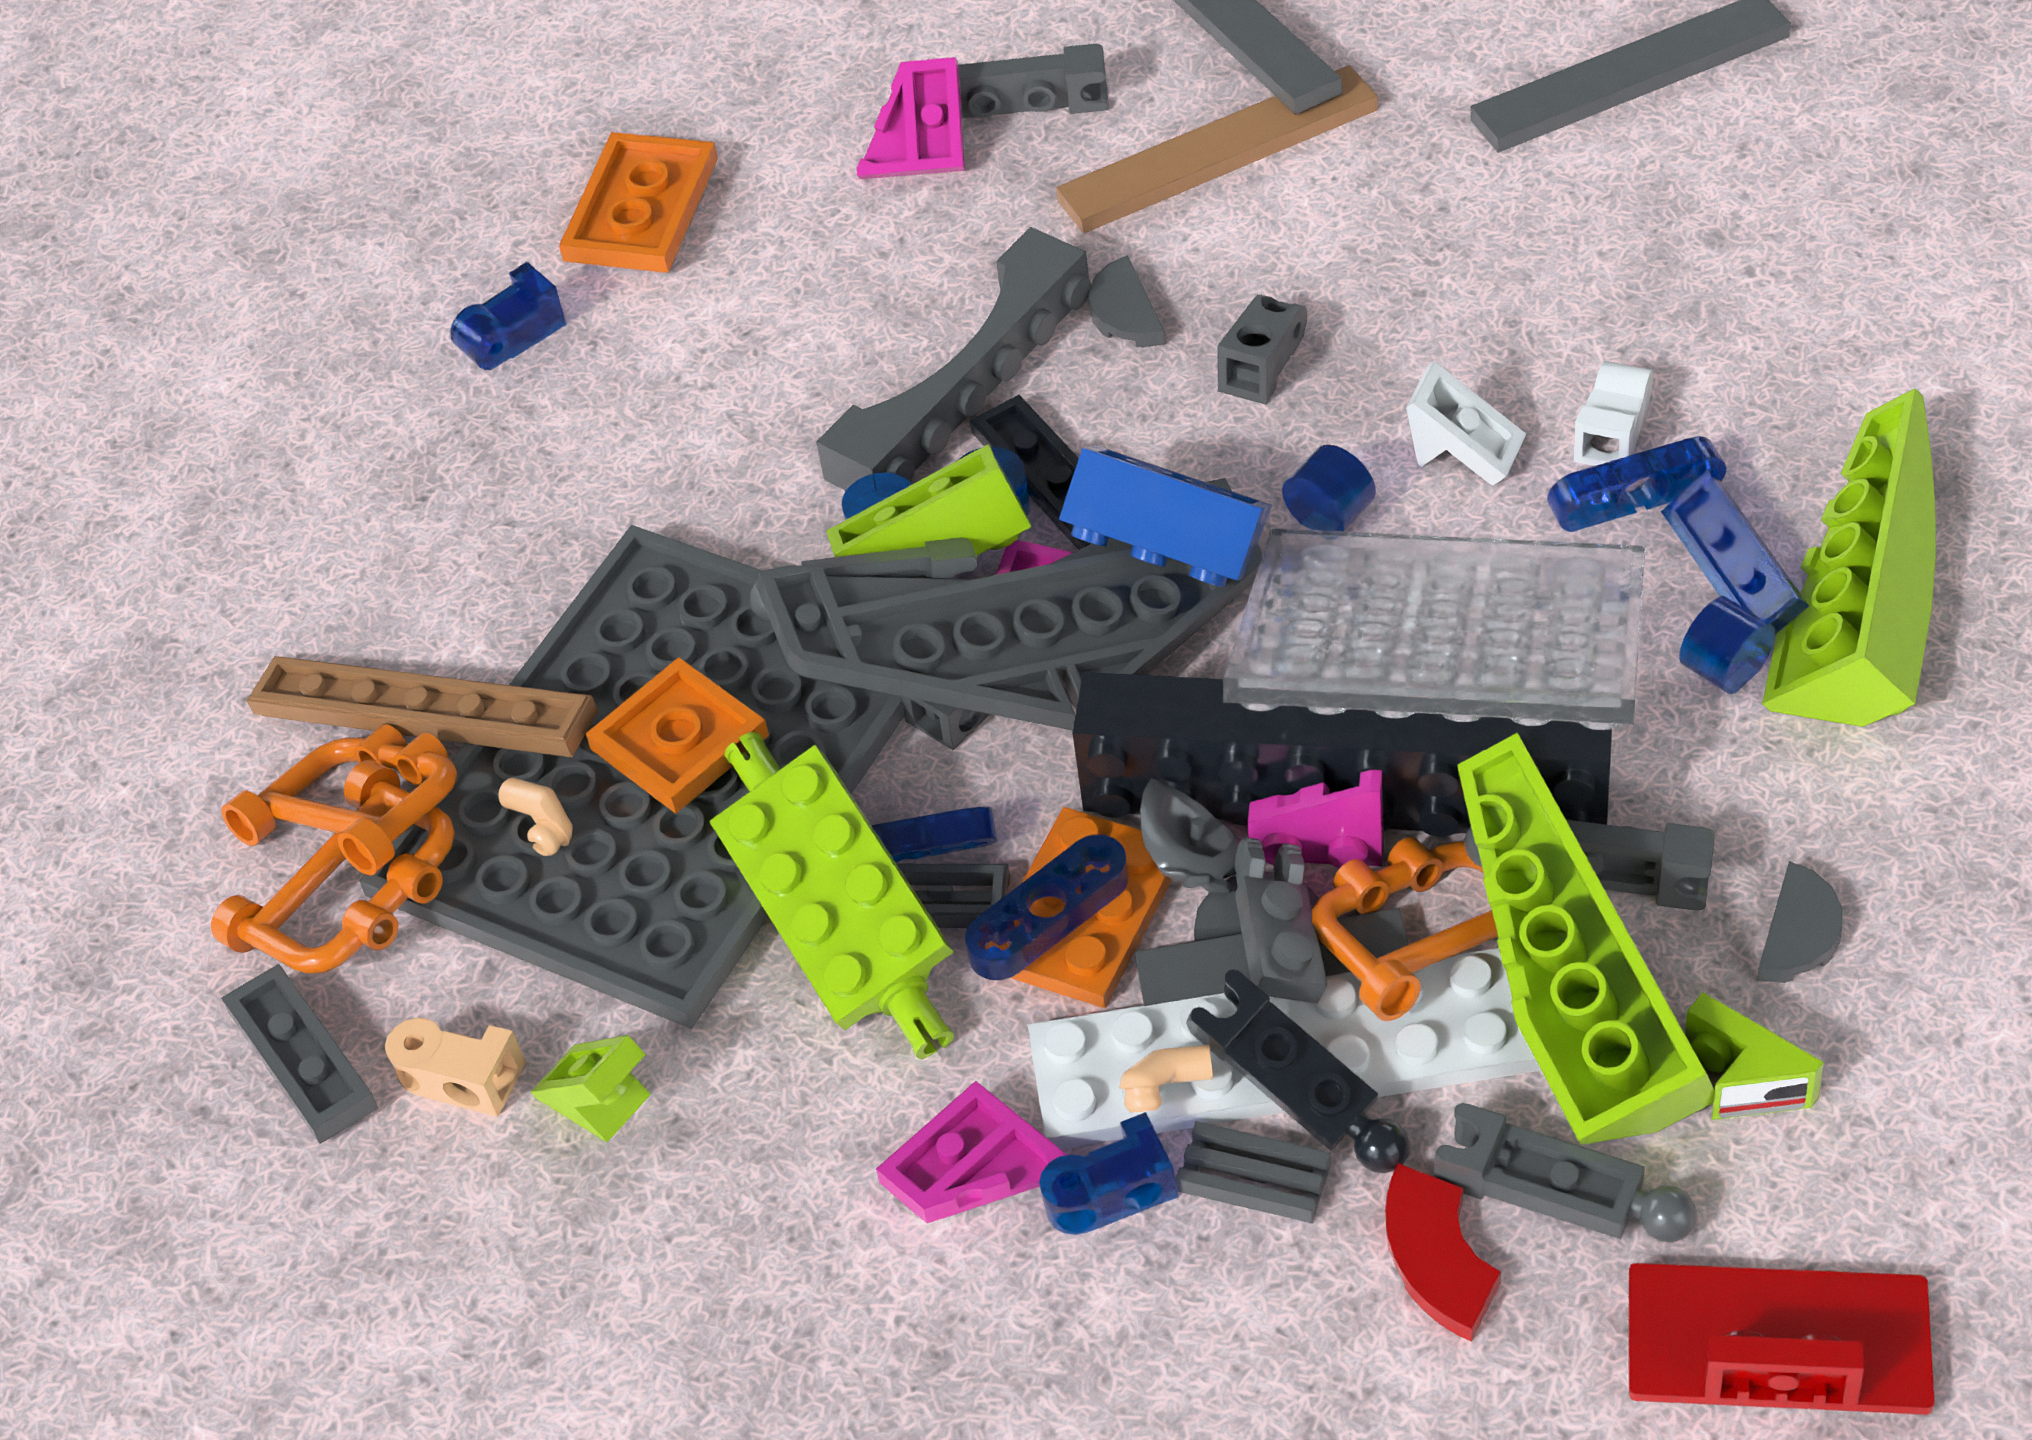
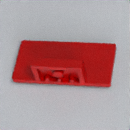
(1780, 1338)

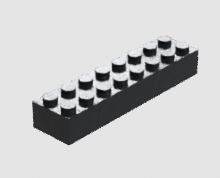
(1234, 755)

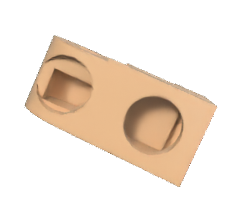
(456, 1066)

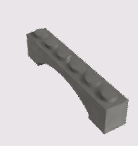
(1038, 288)

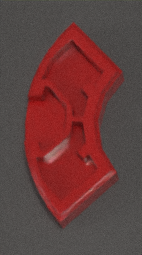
(1433, 1255)

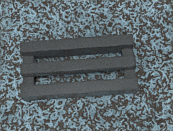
(953, 907)
(1268, 1166)

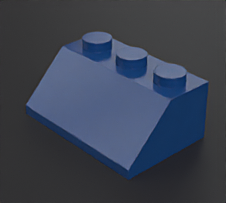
(1163, 515)

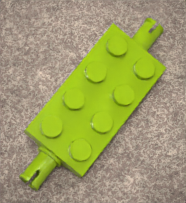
(834, 892)

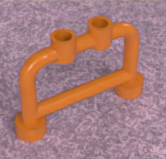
(374, 791)
(363, 837)
(1389, 981)

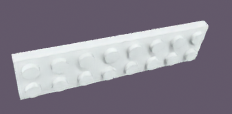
(1451, 1036)

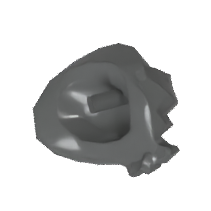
(1186, 839)

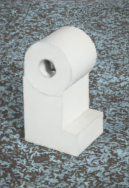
(1613, 411)

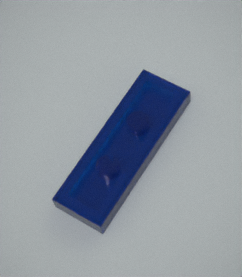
(1733, 552)

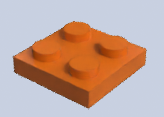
(674, 734)

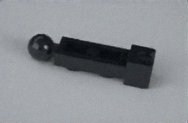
(1299, 1074)

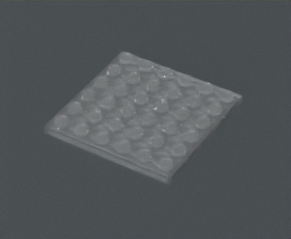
(1441, 628)

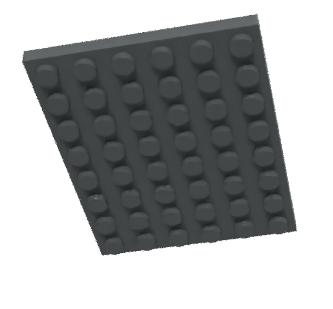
(639, 894)

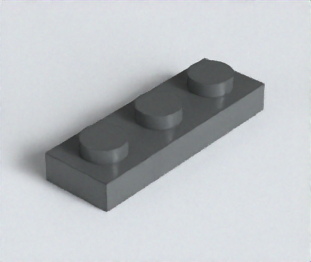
(299, 1053)

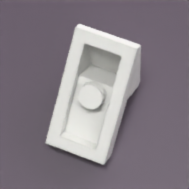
(1455, 419)

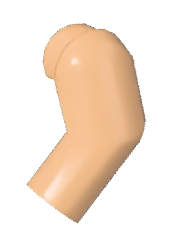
(541, 803)
(1161, 1068)

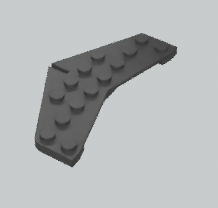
(996, 638)

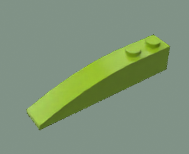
(1868, 583)
(1571, 964)

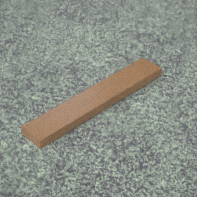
(1207, 154)
(424, 703)

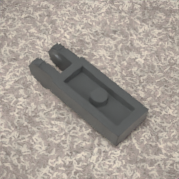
(1278, 924)

